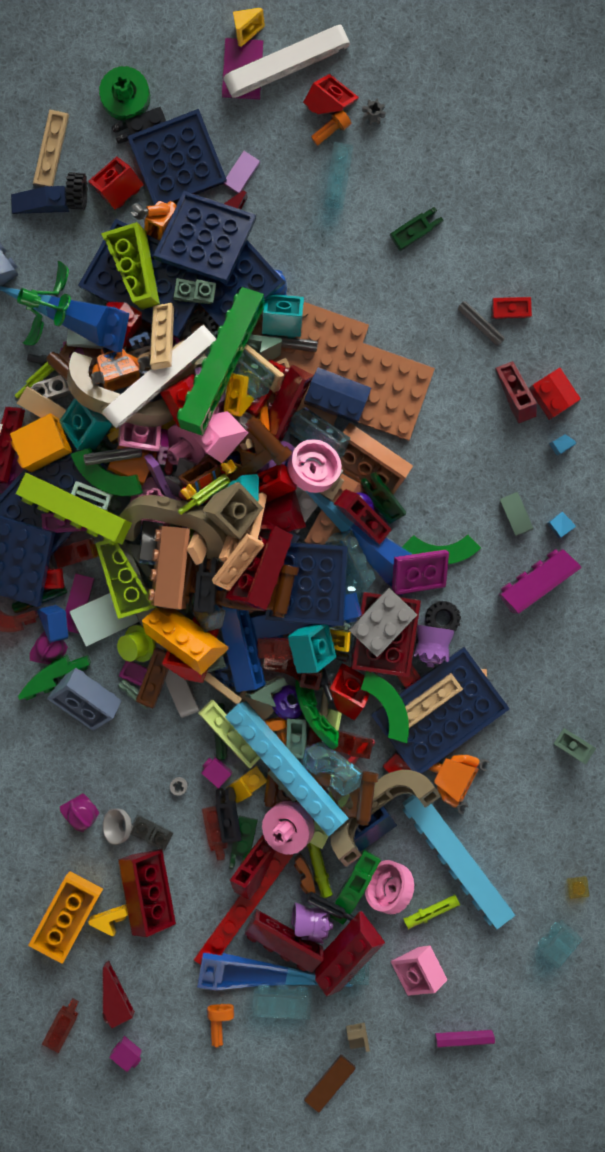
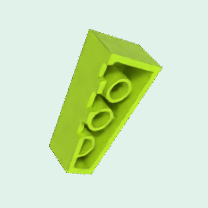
(133, 260)
(123, 583)

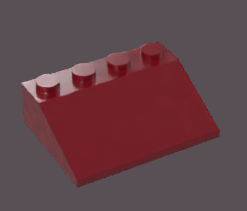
(287, 400)
(398, 654)

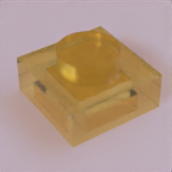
(578, 887)

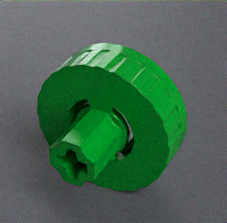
(120, 84)

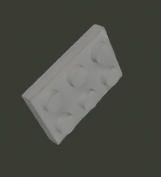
(382, 622)

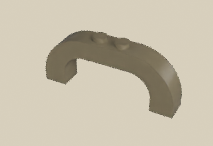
(98, 398)
(166, 510)
(385, 790)

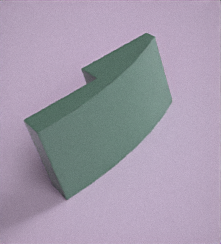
(194, 292)
(516, 514)

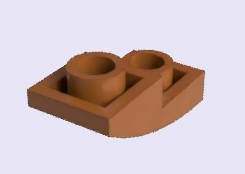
(307, 881)

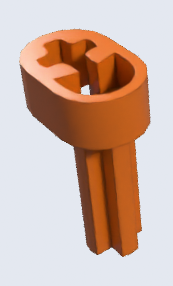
(339, 121)
(280, 726)
(217, 1014)

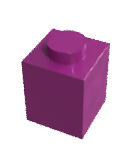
(216, 771)
(126, 1054)

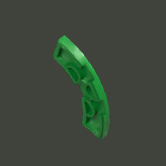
(104, 480)
(457, 551)
(391, 702)
(318, 722)

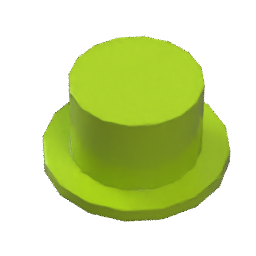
(136, 645)

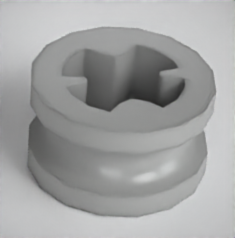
(173, 787)

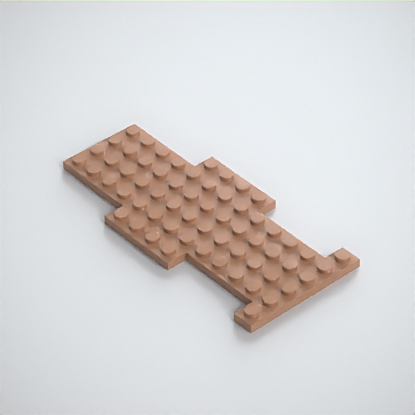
(395, 381)

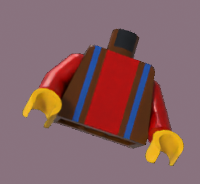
(201, 476)

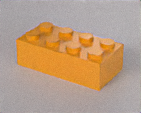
(65, 917)

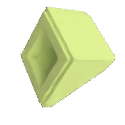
(334, 718)

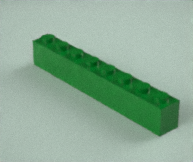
(221, 361)

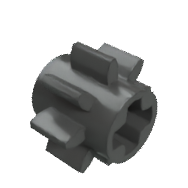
(374, 105)

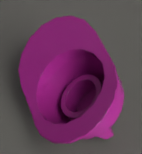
(47, 652)
(80, 812)

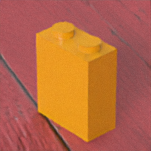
(40, 443)

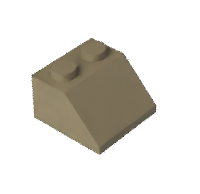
(233, 510)

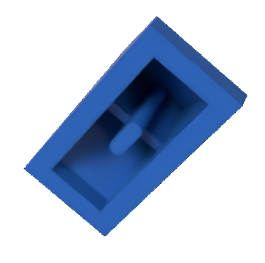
(54, 622)

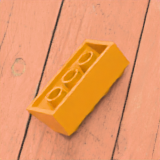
(183, 638)

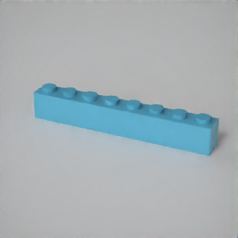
(286, 768)
(460, 861)

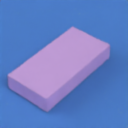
(241, 172)

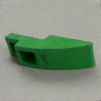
(46, 679)
(356, 883)

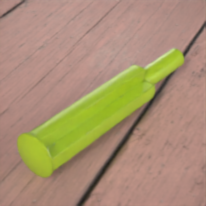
(38, 376)
(206, 493)

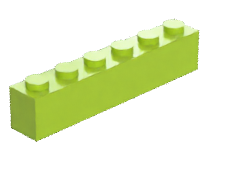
(73, 508)

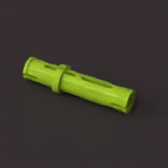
(321, 875)
(431, 912)

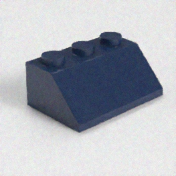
(337, 395)
(379, 824)

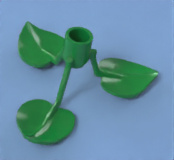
(31, 299)

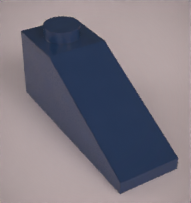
(40, 200)

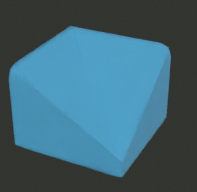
(562, 444)
(561, 525)

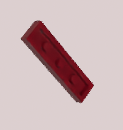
(11, 421)

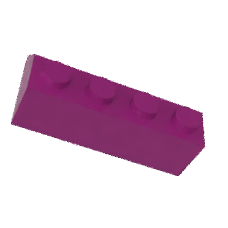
(538, 581)

